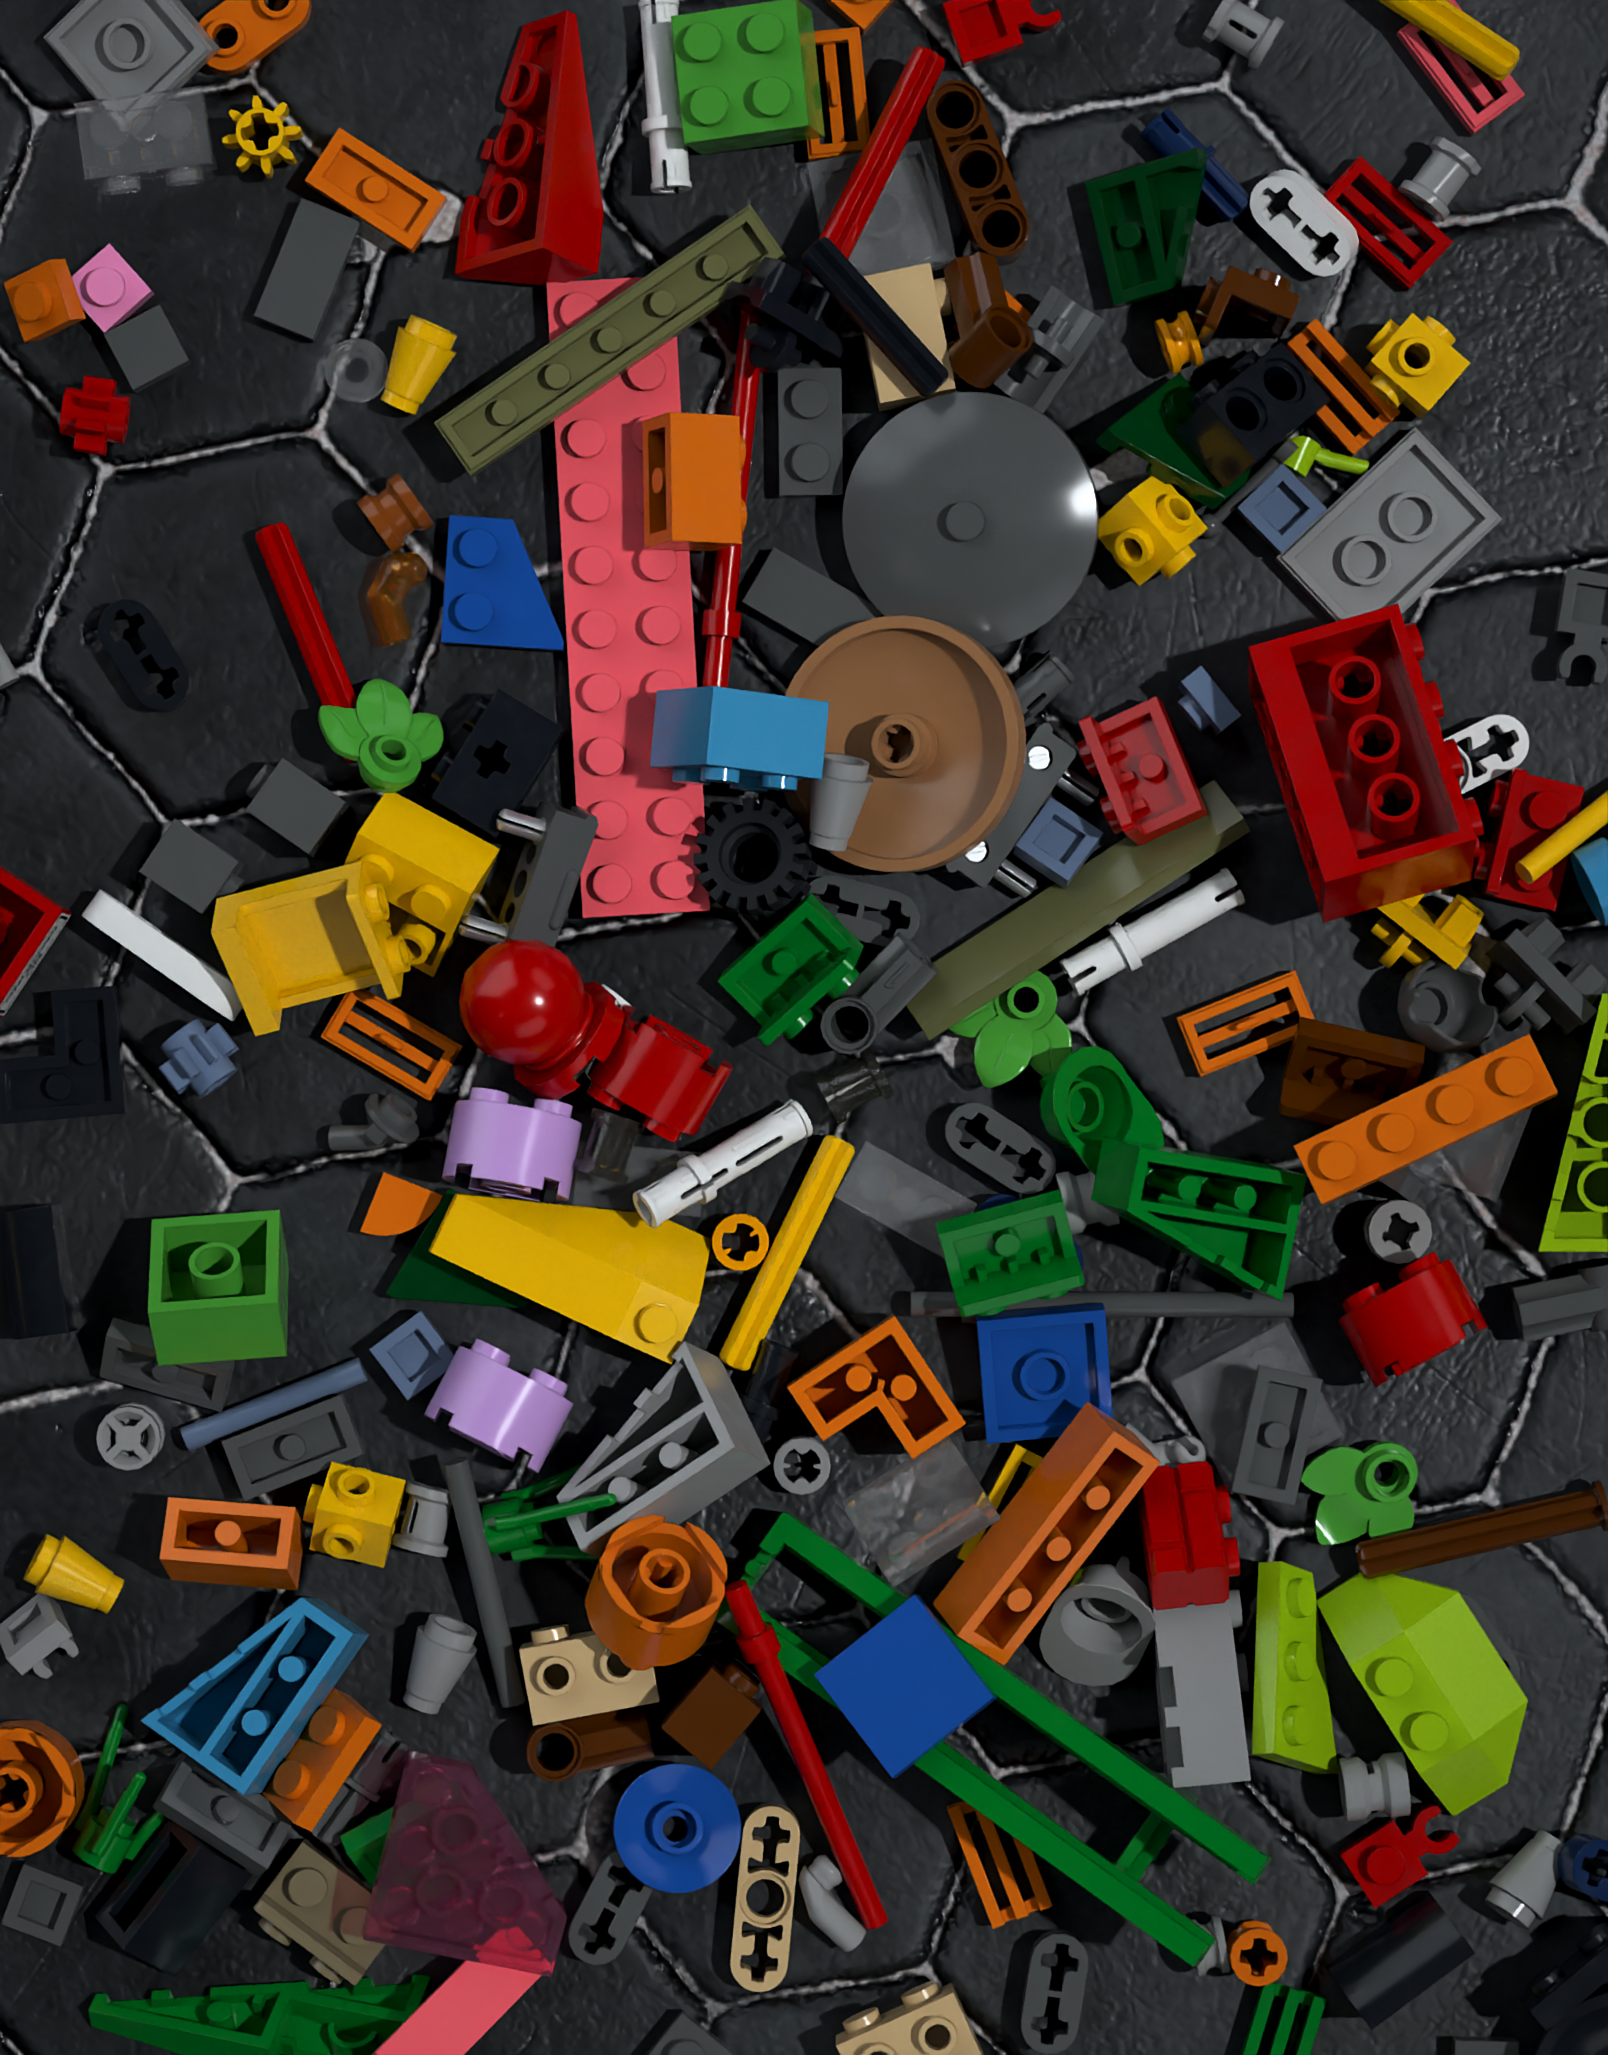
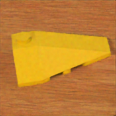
(584, 1264)

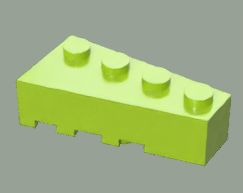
(1580, 1192)

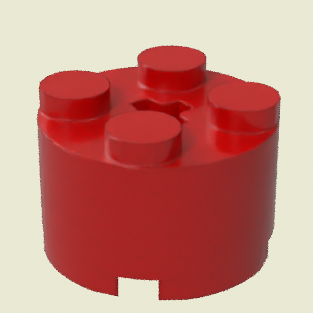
(659, 1075)
(1411, 1319)

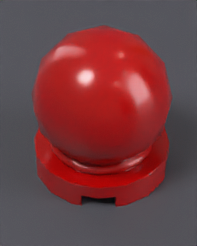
(537, 1014)

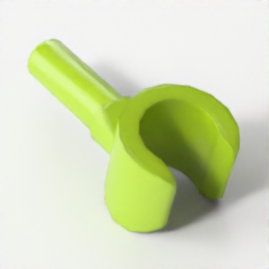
(1311, 451)

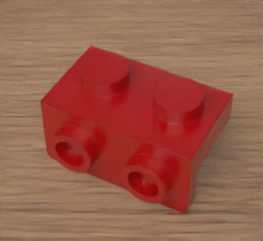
(1141, 771)

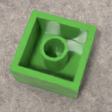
(747, 76)
(218, 1287)

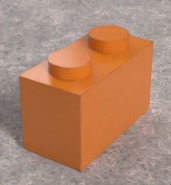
(693, 481)
(232, 1543)

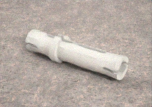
(663, 121)
(1150, 932)
(702, 1175)

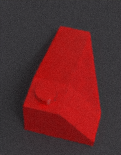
(541, 189)

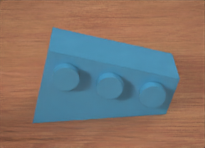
(262, 1695)

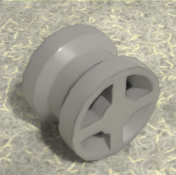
(1079, 1207)
(1386, 1233)
(122, 1444)

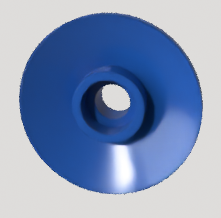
(709, 1820)

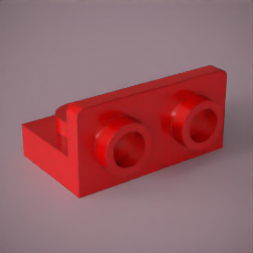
(1526, 815)

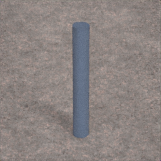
(274, 1404)

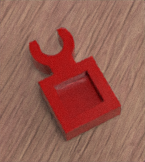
(992, 26)
(1388, 1859)

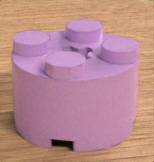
(512, 1146)
(500, 1405)

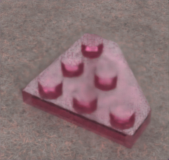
(460, 1875)

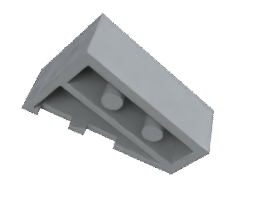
(671, 1455)
(1200, 1694)

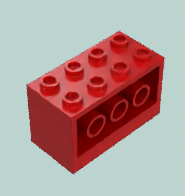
(1364, 762)

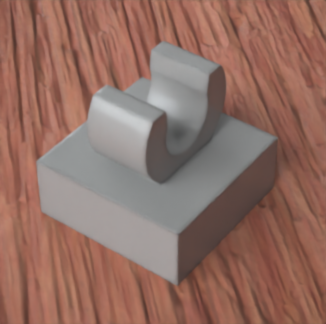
(34, 1634)

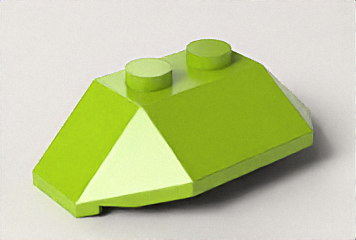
(1431, 1681)

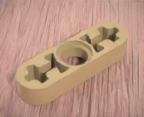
(777, 1945)

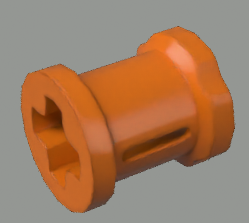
(1270, 1966)

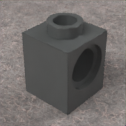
(295, 805)
(193, 868)

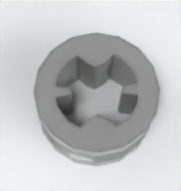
(801, 1484)
(1218, 1953)

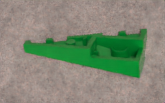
(266, 2018)

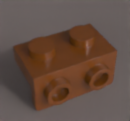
(1254, 299)
(1344, 1072)

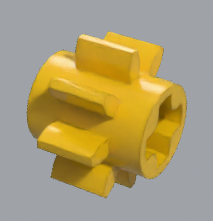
(247, 129)

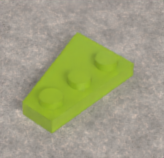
(1290, 1677)

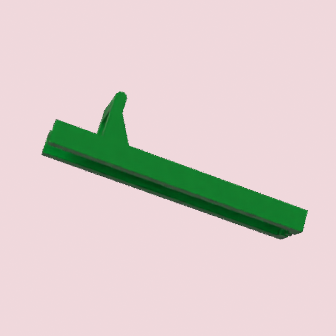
(1109, 1881)

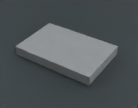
(1389, 533)

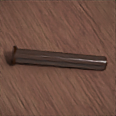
(1483, 1533)

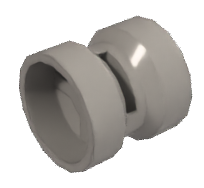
(1374, 1787)

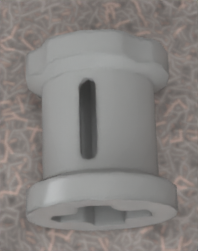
(1263, 27)
(1440, 178)
(425, 1520)

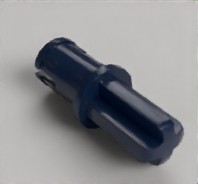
(1219, 188)

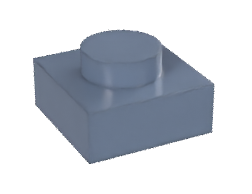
(1281, 509)
(1205, 702)
(1057, 843)
(414, 1355)

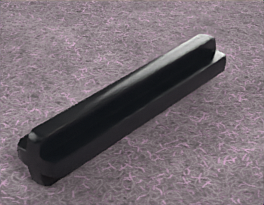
(875, 317)

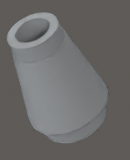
(837, 800)
(437, 1661)
(1527, 1881)

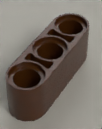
(978, 142)

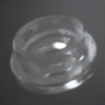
(346, 353)

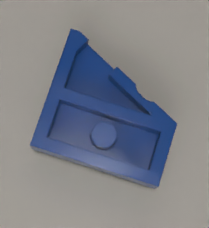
(493, 590)

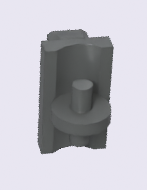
(1060, 338)
(1537, 986)

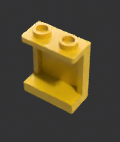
(308, 942)

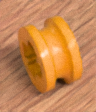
(1179, 342)
(751, 1258)

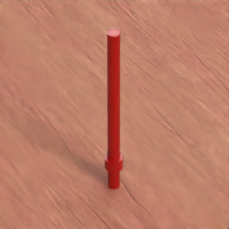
(721, 621)
(760, 1647)

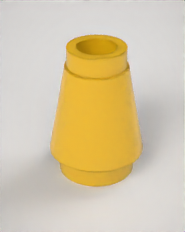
(417, 363)
(72, 1575)

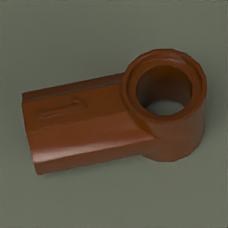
(989, 330)
(597, 1742)

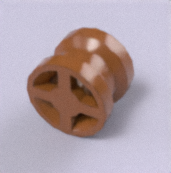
(395, 512)

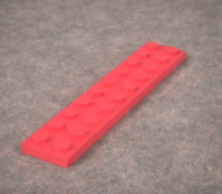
(624, 634)

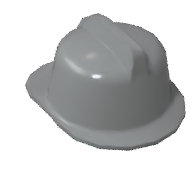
(1099, 1625)

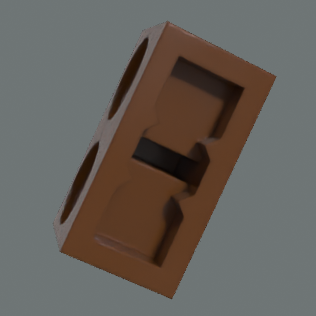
(714, 1710)

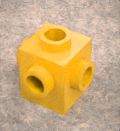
(1433, 350)
(1151, 531)
(354, 1514)

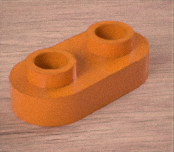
(257, 30)

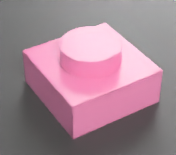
(110, 289)

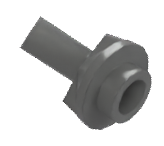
(388, 1120)

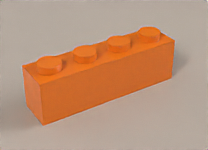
(1426, 1120)
(1045, 1533)

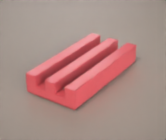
(1448, 90)

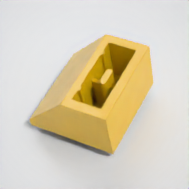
(427, 871)

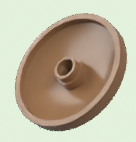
(937, 734)

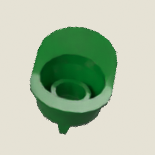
(1095, 1099)

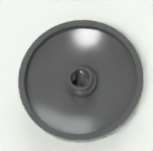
(971, 516)

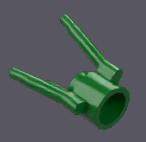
(517, 1522)
(108, 1835)

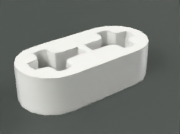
(1293, 233)

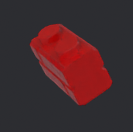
(1184, 1536)

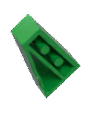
(1208, 1206)

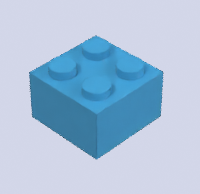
(738, 738)

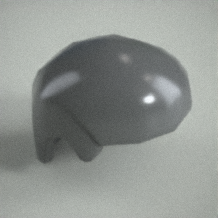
(1445, 1008)

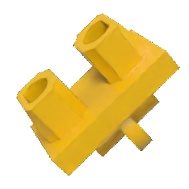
(1444, 935)

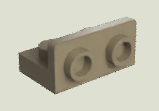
(321, 1911)

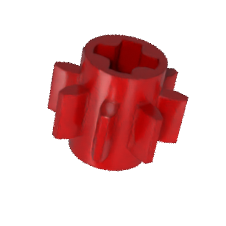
(95, 415)

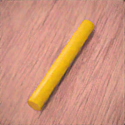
(1564, 840)

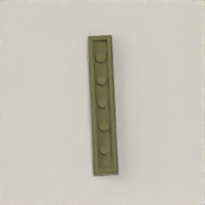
(607, 342)
(1067, 916)

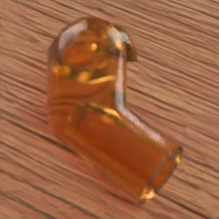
(388, 592)

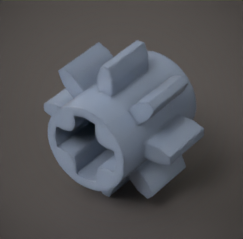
(198, 1058)

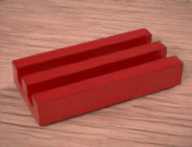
(1403, 207)

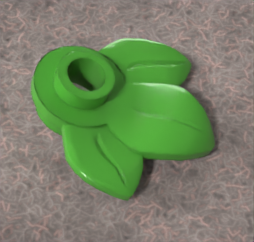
(382, 731)
(1013, 1039)
(1353, 1498)

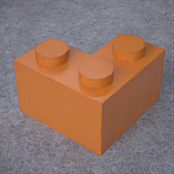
(883, 1372)

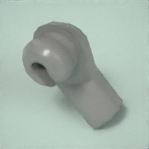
(823, 1907)

